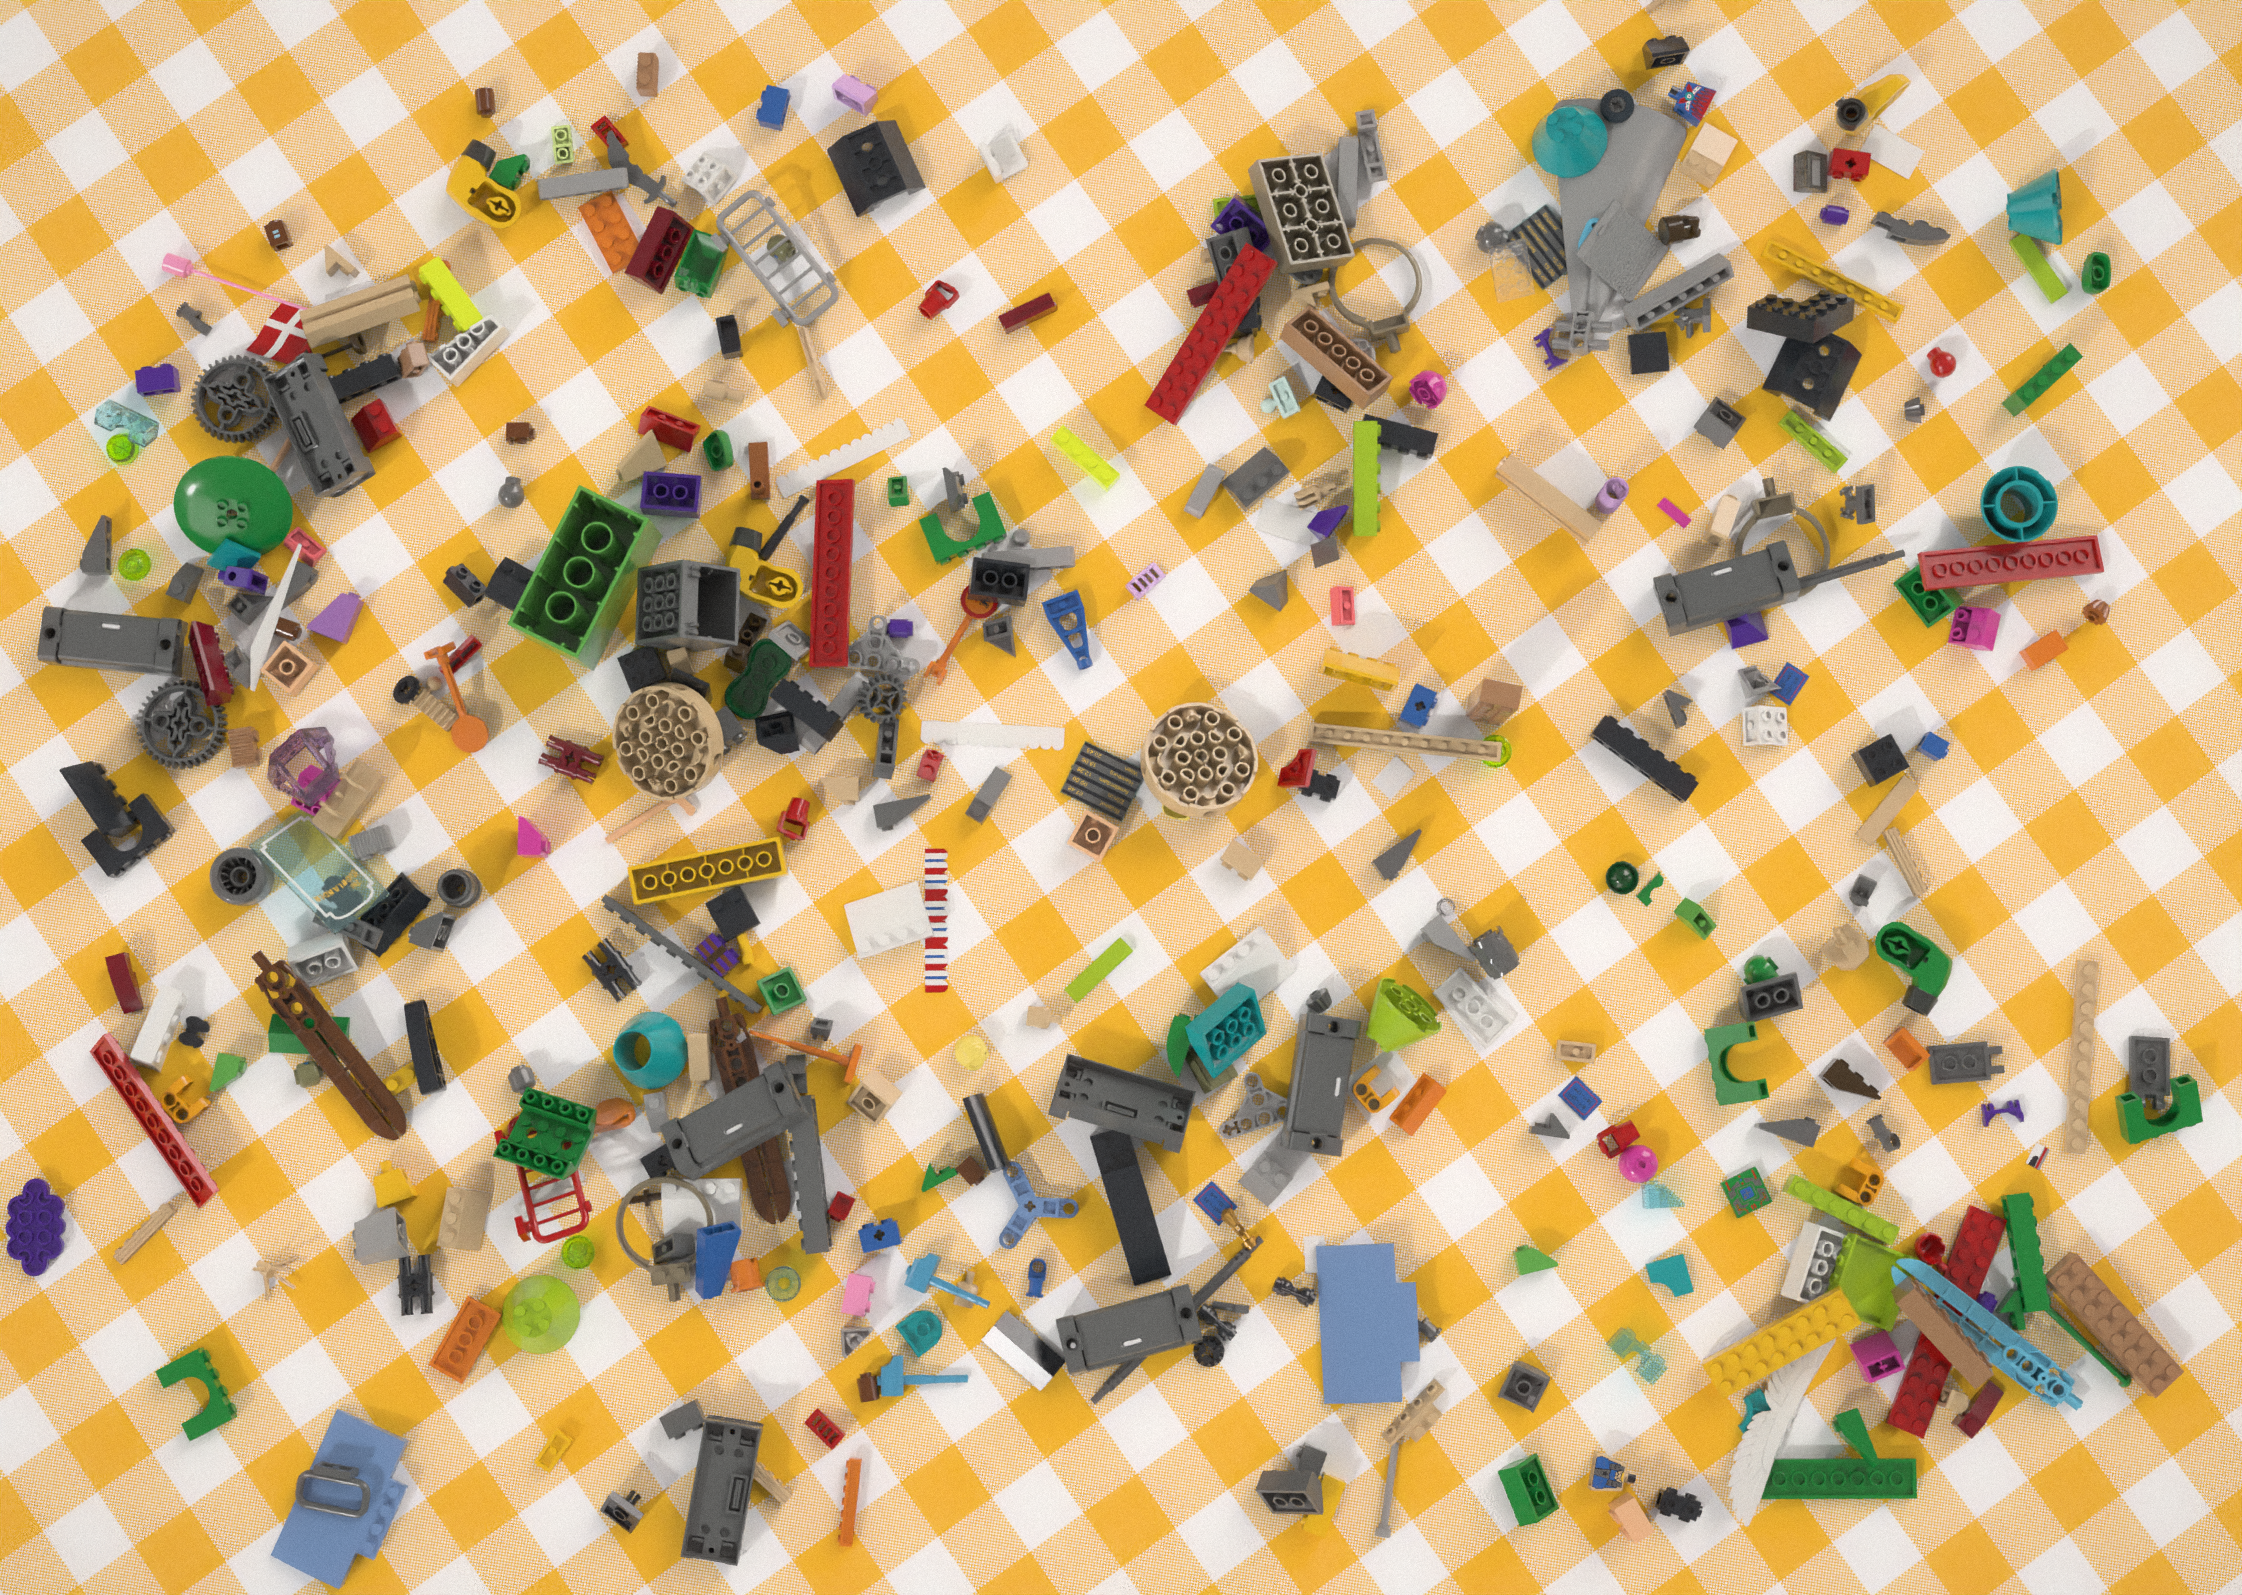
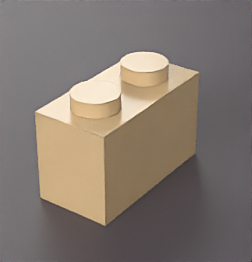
(1241, 860)

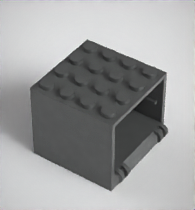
(687, 606)

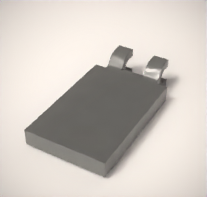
(1962, 1062)
(2150, 1069)

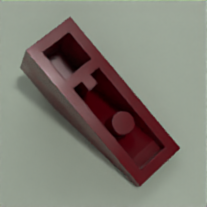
(1978, 1410)

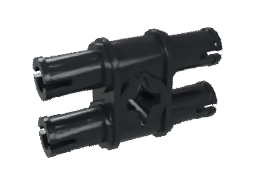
(622, 970)
(406, 1278)

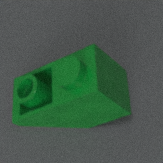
(510, 170)

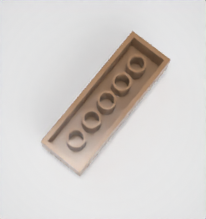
(1336, 357)
(1493, 701)
(1942, 1331)

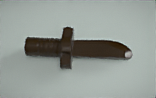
(646, 1198)

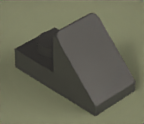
(1674, 702)
(798, 1067)
(1555, 1128)

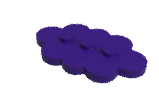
(35, 1227)

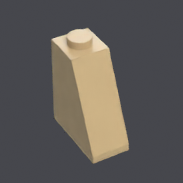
(643, 457)
(1722, 520)
(700, 1057)

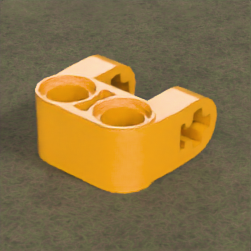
(1370, 1094)
(180, 1104)
(1863, 1185)

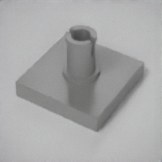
(791, 639)

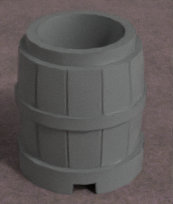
(452, 879)
(1495, 953)

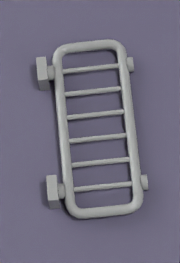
(727, 237)

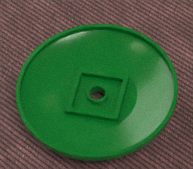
(235, 484)

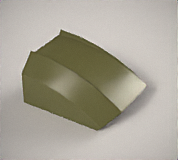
(1202, 1075)

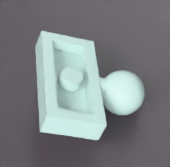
(1283, 398)

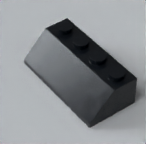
(396, 911)

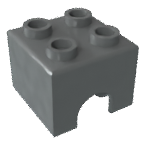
(731, 728)

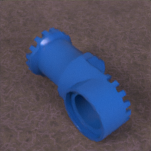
(1036, 1279)

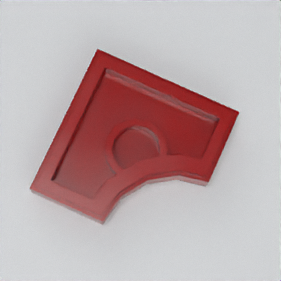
(1299, 771)

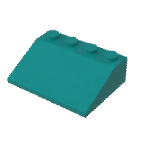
(1227, 1028)

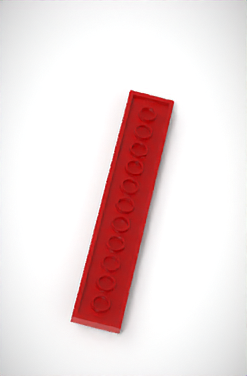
(1927, 1365)

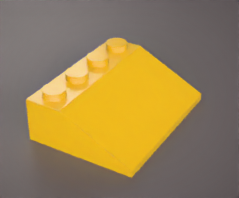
(1359, 670)

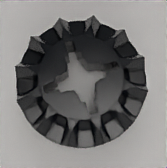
(403, 686)
(1206, 1360)

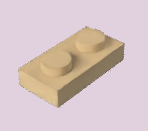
(1575, 1051)

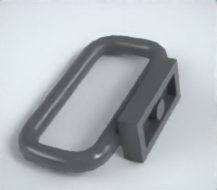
(338, 1474)

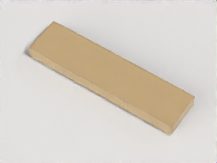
(1887, 810)

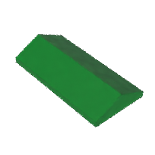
(285, 1041)

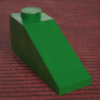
(1853, 1431)

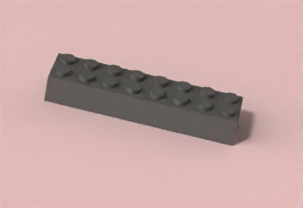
(810, 1182)

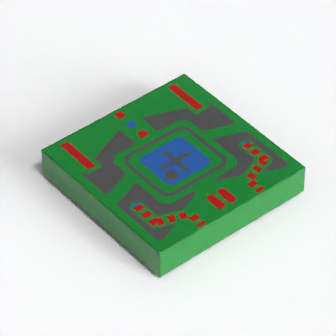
(1746, 1192)

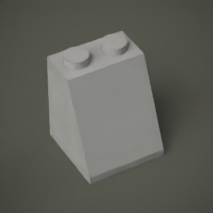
(380, 1237)

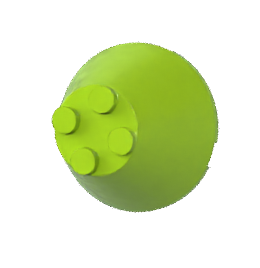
(1400, 1017)
(540, 1314)

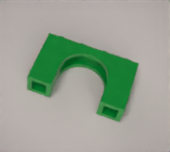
(2042, 380)
(990, 531)
(1729, 1088)
(2183, 1113)
(219, 1408)

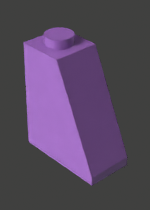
(338, 618)

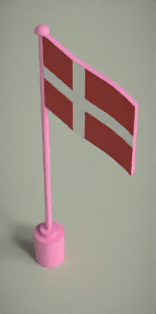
(283, 331)

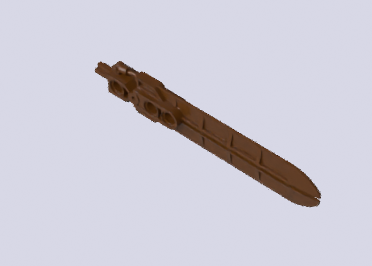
(337, 1041)
(769, 1149)

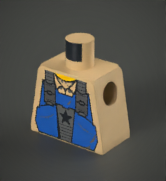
(1608, 1473)

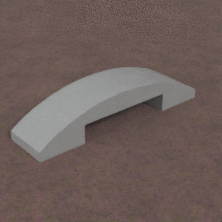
(1370, 146)

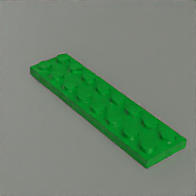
(1841, 1479)

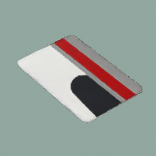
(2037, 1156)

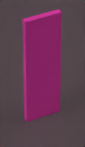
(1672, 511)

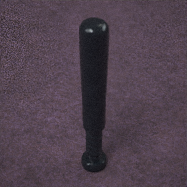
(782, 529)

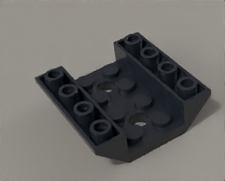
(861, 169)
(1828, 373)

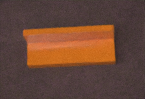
(1417, 1104)

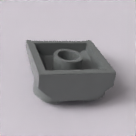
(954, 484)
(1524, 1385)

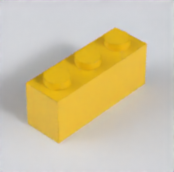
(1331, 1492)

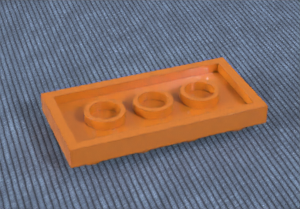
(610, 230)
(465, 1339)

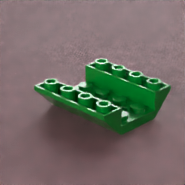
(555, 1123)

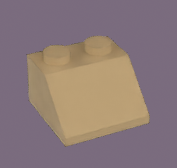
(874, 1097)

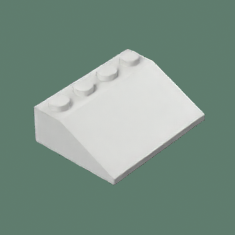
(888, 920)
(1251, 962)
(685, 1213)
(1812, 1263)

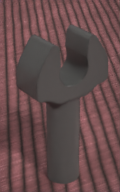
(1237, 1308)

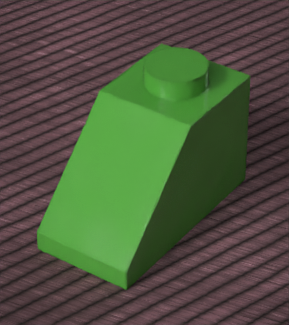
(1695, 918)
(227, 1070)
(1531, 1260)

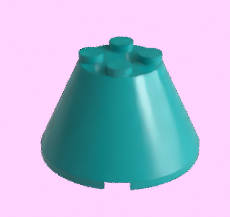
(1569, 141)
(2036, 208)

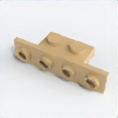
(1417, 1416)

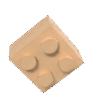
(289, 668)
(1093, 836)
(1630, 1516)

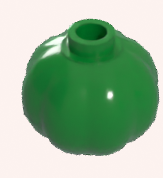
(1759, 969)

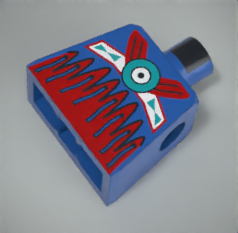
(1692, 101)

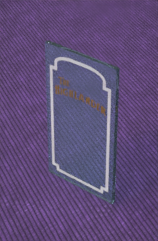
(319, 871)

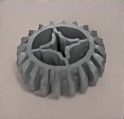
(894, 692)

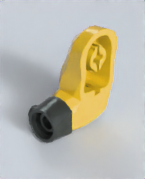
(1869, 103)
(478, 193)
(761, 580)

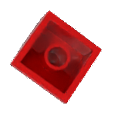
(375, 425)

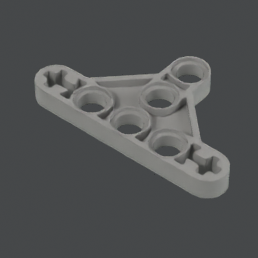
(884, 652)
(1252, 1111)

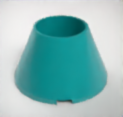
(2034, 493)
(667, 1046)

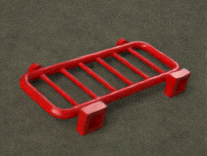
(525, 1227)

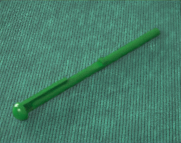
(2124, 1380)

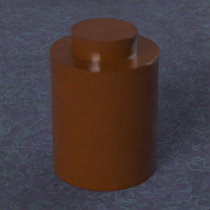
(485, 102)
(287, 629)
(867, 1387)

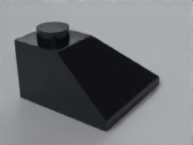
(777, 732)

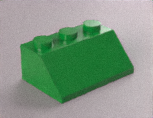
(1928, 605)
(1528, 1490)

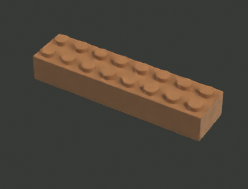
(2113, 1325)

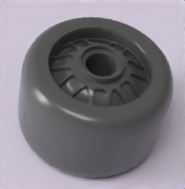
(227, 874)

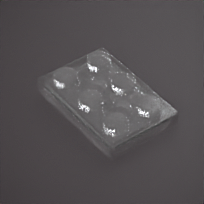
(1511, 270)

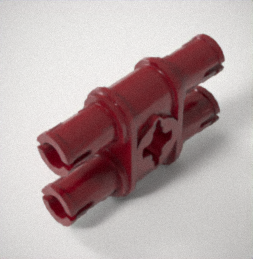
(579, 753)

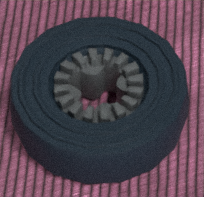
(1613, 97)

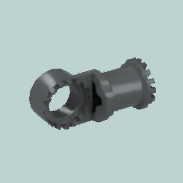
(194, 318)
(1884, 1134)
(1428, 1329)

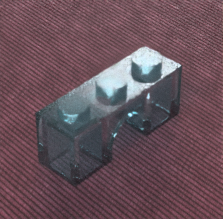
(114, 415)
(1650, 1367)

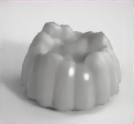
(1021, 537)

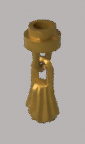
(1230, 1218)

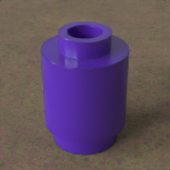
(1834, 215)
(900, 628)
(1987, 1301)

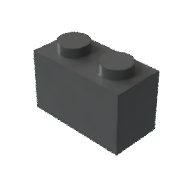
(683, 1419)

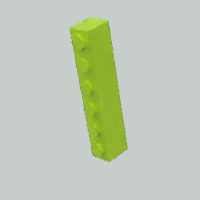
(1365, 478)
(1841, 1209)

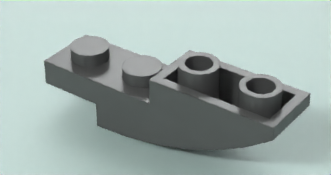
(1917, 233)

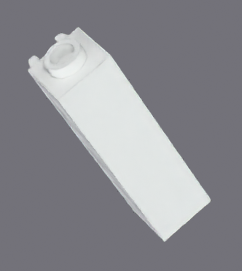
(547, 1192)

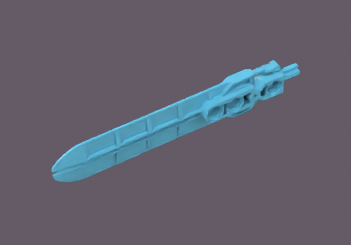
(2039, 1363)

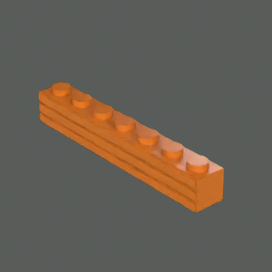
(433, 317)
(850, 1502)

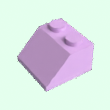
(854, 94)

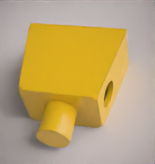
(392, 1185)

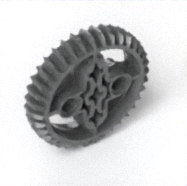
(204, 385)
(183, 733)

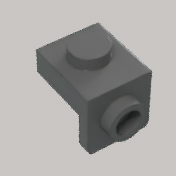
(1862, 890)

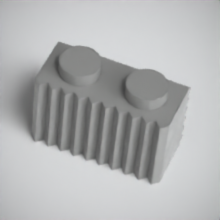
(372, 842)

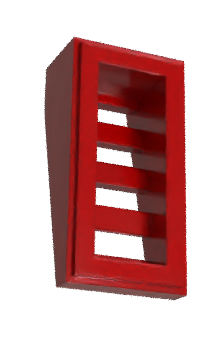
(622, 140)
(835, 1428)

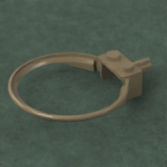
(1388, 327)
(1777, 505)
(663, 1274)

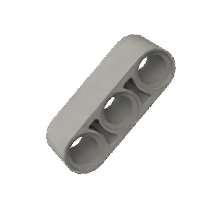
(1204, 491)

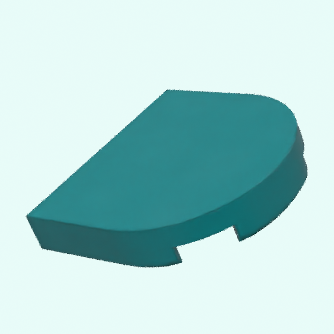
(921, 1331)

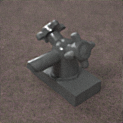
(1698, 315)
(1862, 503)

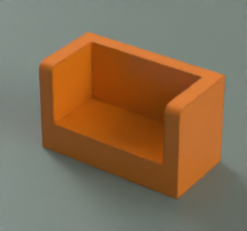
(2043, 650)
(1906, 1049)

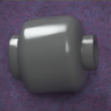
(521, 1078)

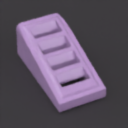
(1138, 595)

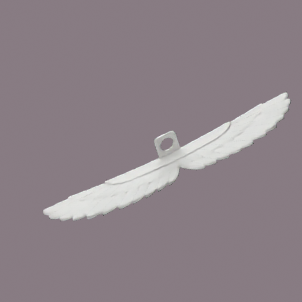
(1766, 1432)

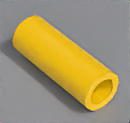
(745, 949)

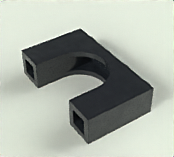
(154, 831)

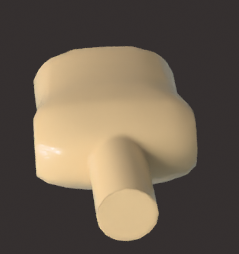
(1041, 1017)
(969, 1287)

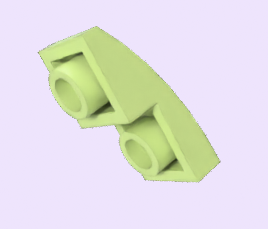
(562, 144)

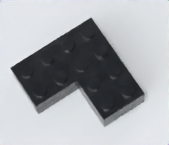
(1801, 320)

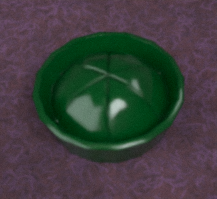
(1622, 877)

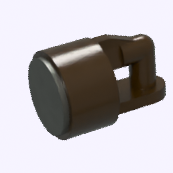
(1672, 229)

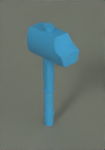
(922, 1276)
(893, 1378)

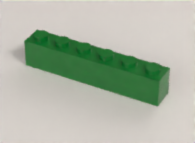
(2025, 1252)

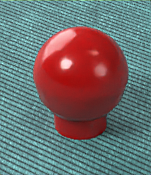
(1941, 363)

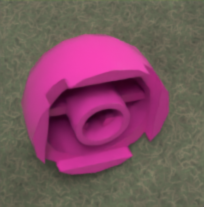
(1428, 388)
(1638, 1163)

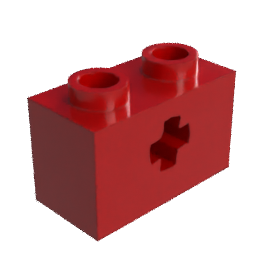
(1858, 161)

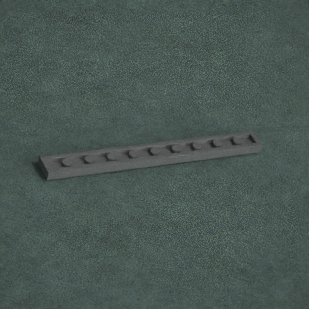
(674, 950)

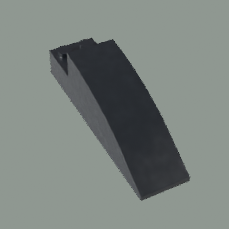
(1130, 1206)

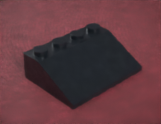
(100, 798)

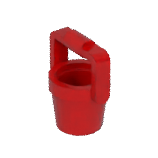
(935, 301)
(797, 815)
(1623, 1136)

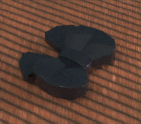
(194, 1025)

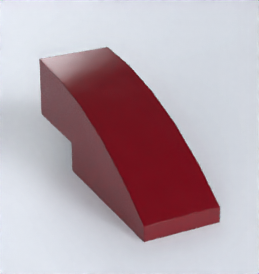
(124, 982)

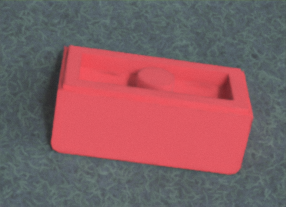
(310, 551)
(1342, 606)

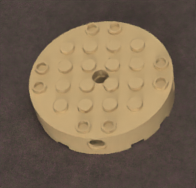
(668, 741)
(1204, 785)

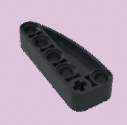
(424, 1048)

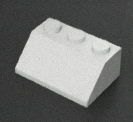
(322, 958)

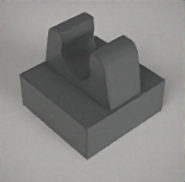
(821, 1027)

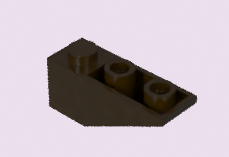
(749, 634)
(1841, 1078)

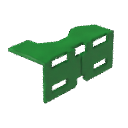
(1644, 894)

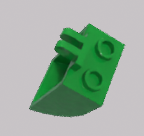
(700, 266)
(1178, 1042)

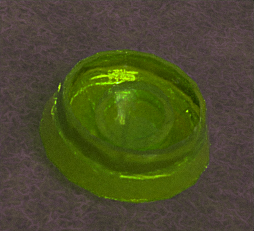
(120, 443)
(134, 564)
(1506, 751)
(578, 1252)

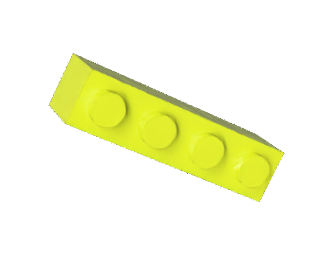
(450, 294)
(1085, 458)

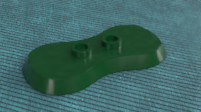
(750, 691)

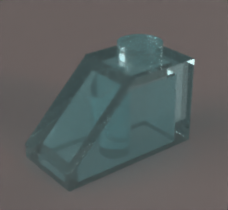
(1659, 1196)

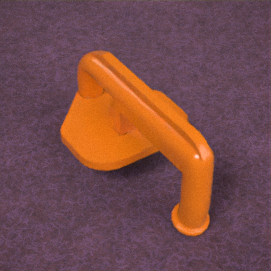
(611, 1113)

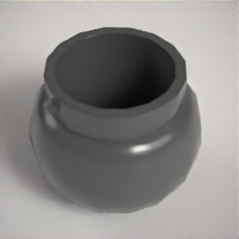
(1491, 235)

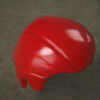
(1930, 1250)

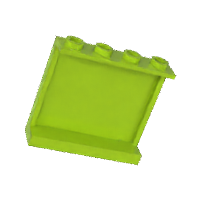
(1867, 1279)

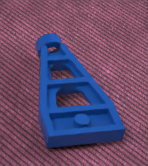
(1063, 606)

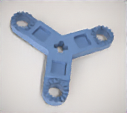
(1022, 1218)

